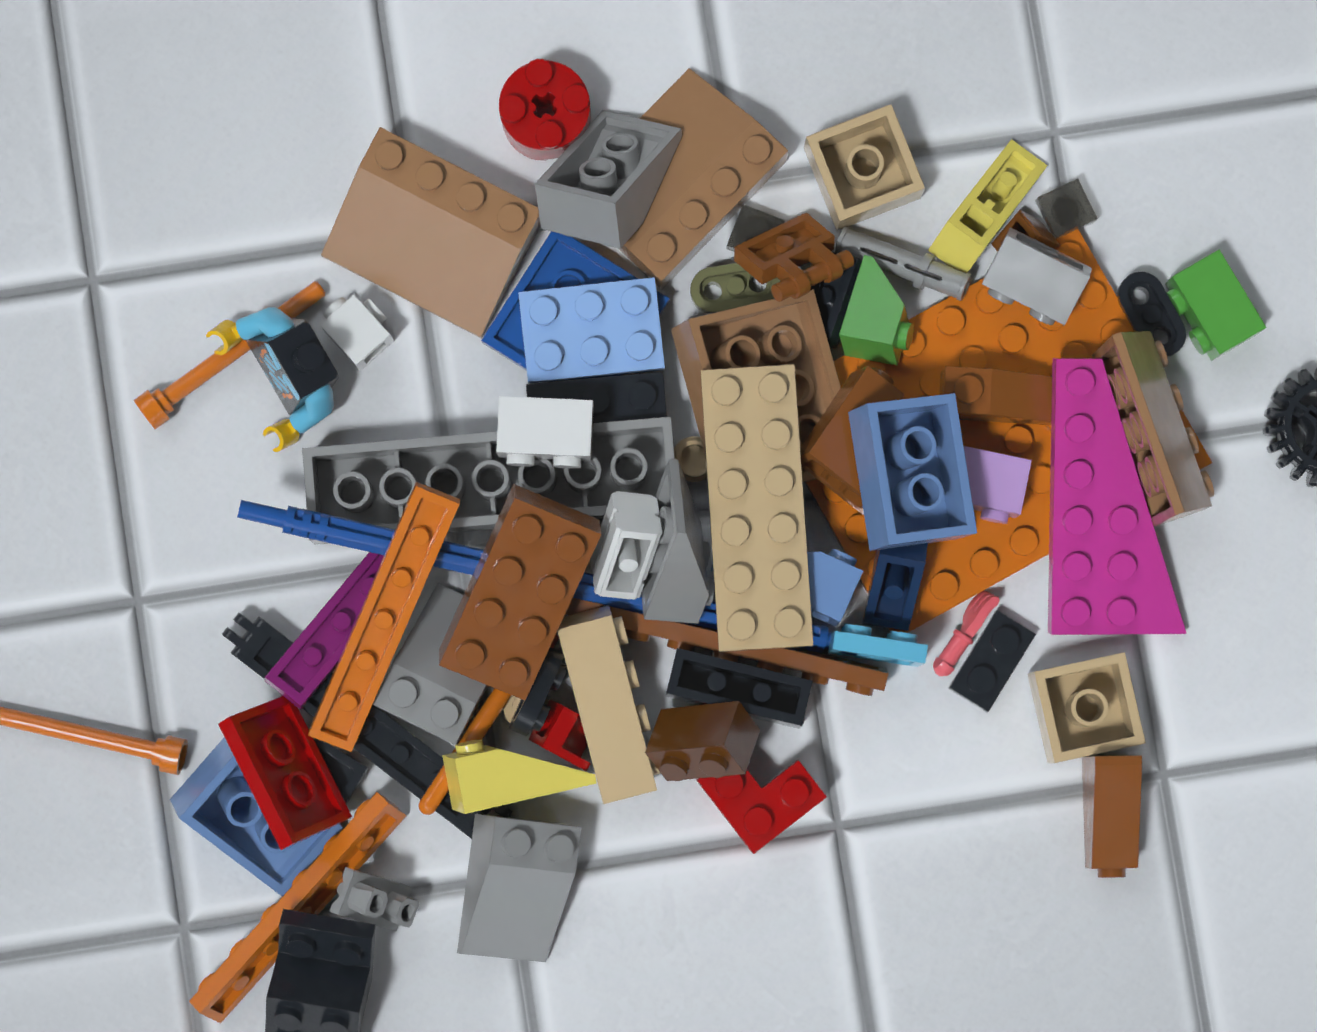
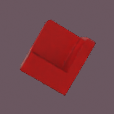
(562, 735)

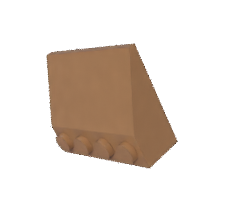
(710, 176)
(431, 232)
(757, 337)
(1154, 428)

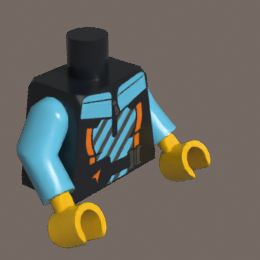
(292, 363)

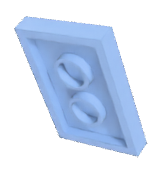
(591, 331)

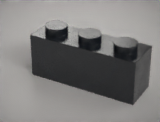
(761, 692)

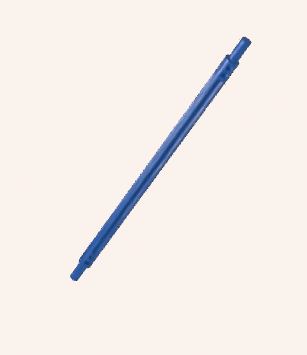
(450, 556)

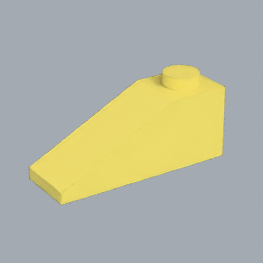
(987, 207)
(493, 777)

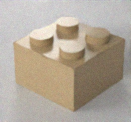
(863, 167)
(1086, 708)

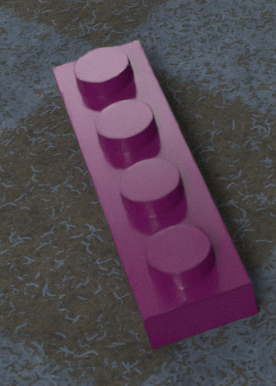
(324, 639)

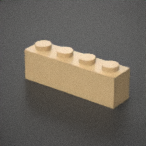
(606, 703)

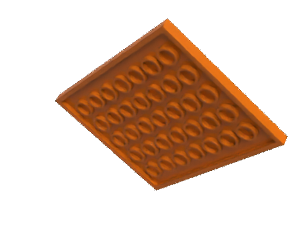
(993, 336)

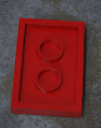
(285, 771)

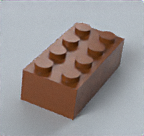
(519, 592)

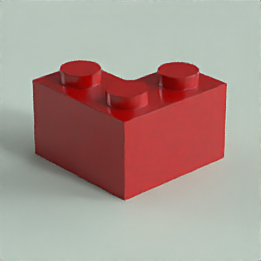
(765, 811)

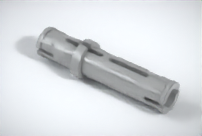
(953, 282)

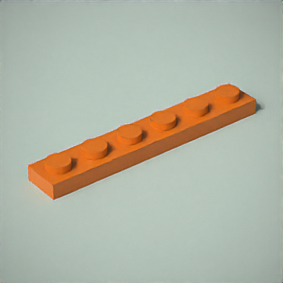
(384, 616)
(309, 894)

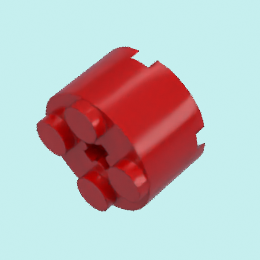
(537, 85)

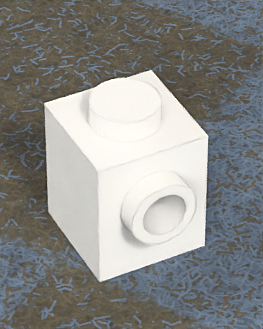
(357, 329)

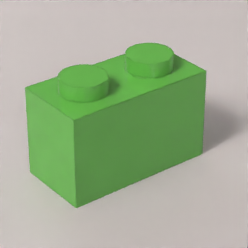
(1214, 306)

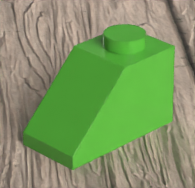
(875, 318)

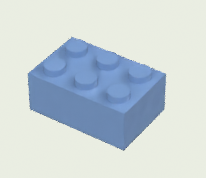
(912, 471)

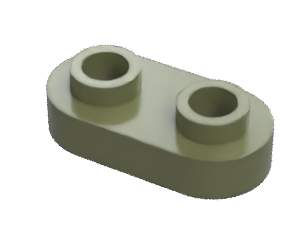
(734, 287)

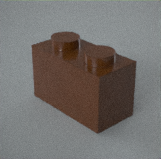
(702, 741)

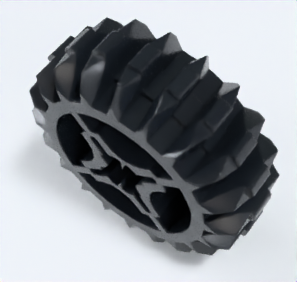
(1305, 417)

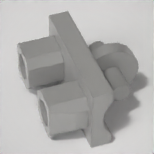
(374, 900)

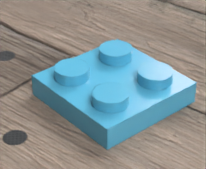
(895, 648)

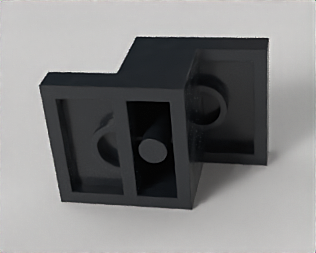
(320, 974)

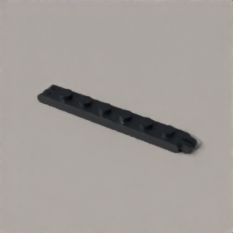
(381, 737)

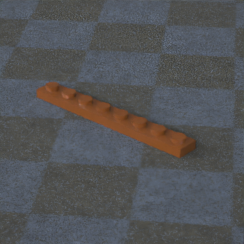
(818, 667)

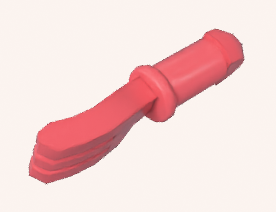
(973, 619)

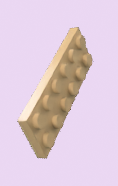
(756, 508)

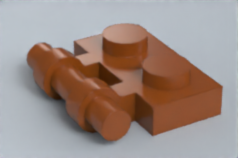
(786, 248)

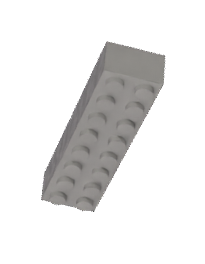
(377, 478)

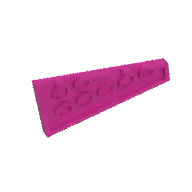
(1101, 537)

